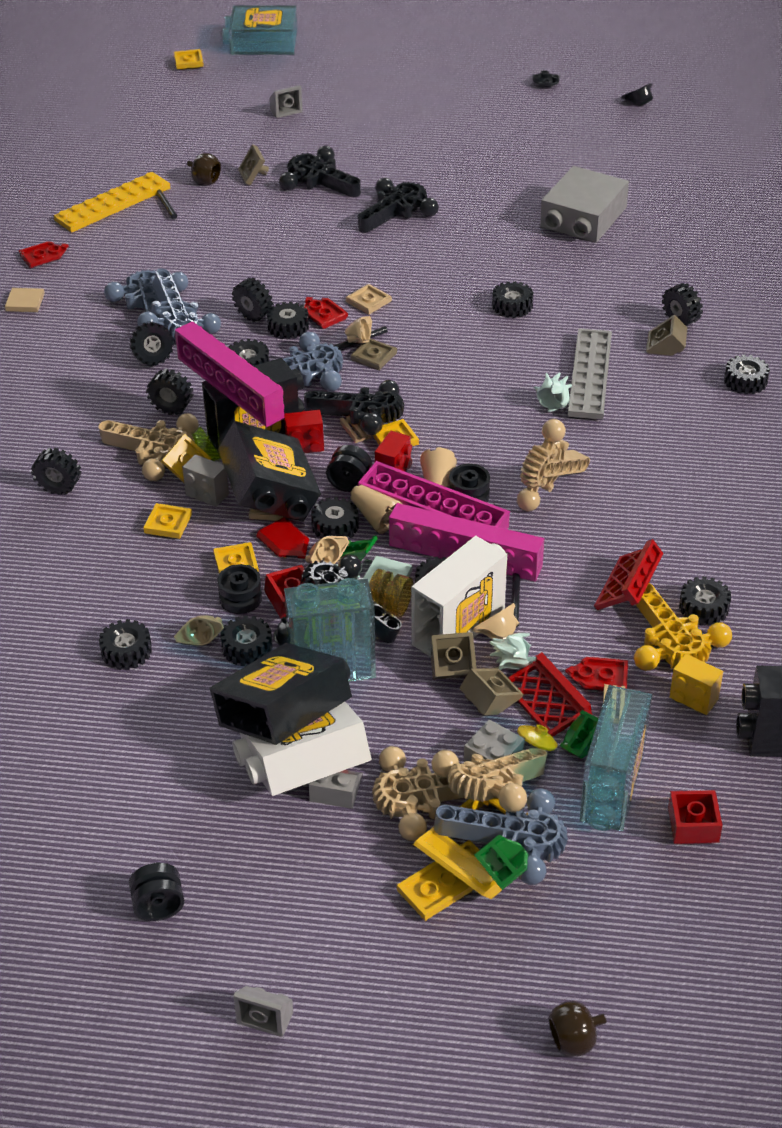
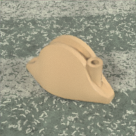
(359, 330)
(328, 549)
(499, 625)
(199, 630)

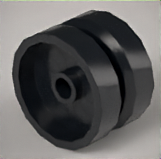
(347, 467)
(471, 480)
(239, 589)
(156, 892)

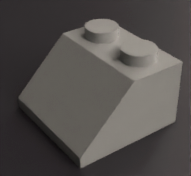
(286, 101)
(336, 789)
(263, 1010)

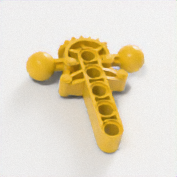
(674, 634)

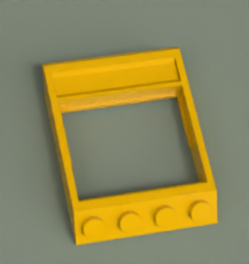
(459, 860)

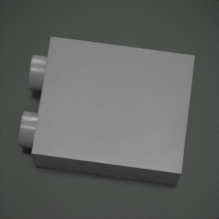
(584, 204)

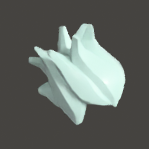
(553, 393)
(512, 651)

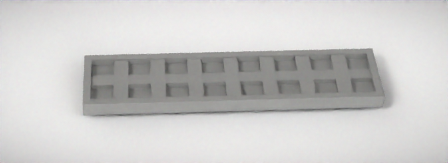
(590, 374)

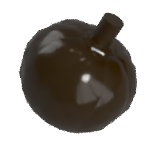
(204, 167)
(574, 1028)

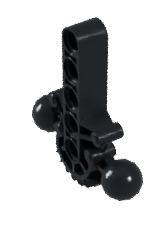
(319, 170)
(396, 201)
(370, 408)
(350, 566)

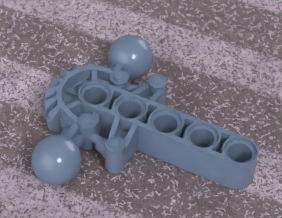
(140, 290)
(174, 311)
(317, 360)
(538, 832)

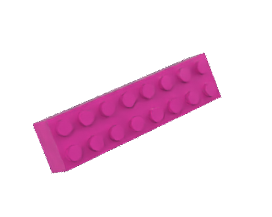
(230, 374)
(431, 496)
(444, 534)

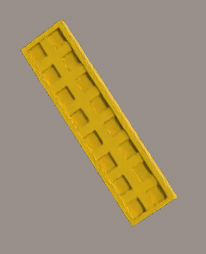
(111, 202)

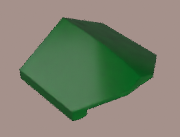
(359, 548)
(580, 734)
(503, 860)

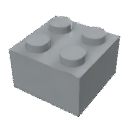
(205, 480)
(493, 742)

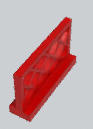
(630, 576)
(562, 687)

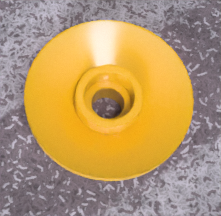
(537, 737)

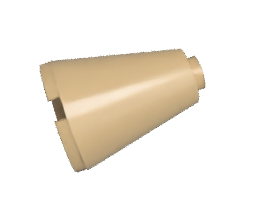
(437, 465)
(374, 506)

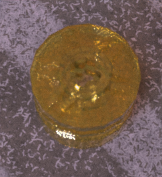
(391, 591)

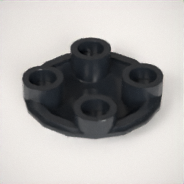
(546, 79)

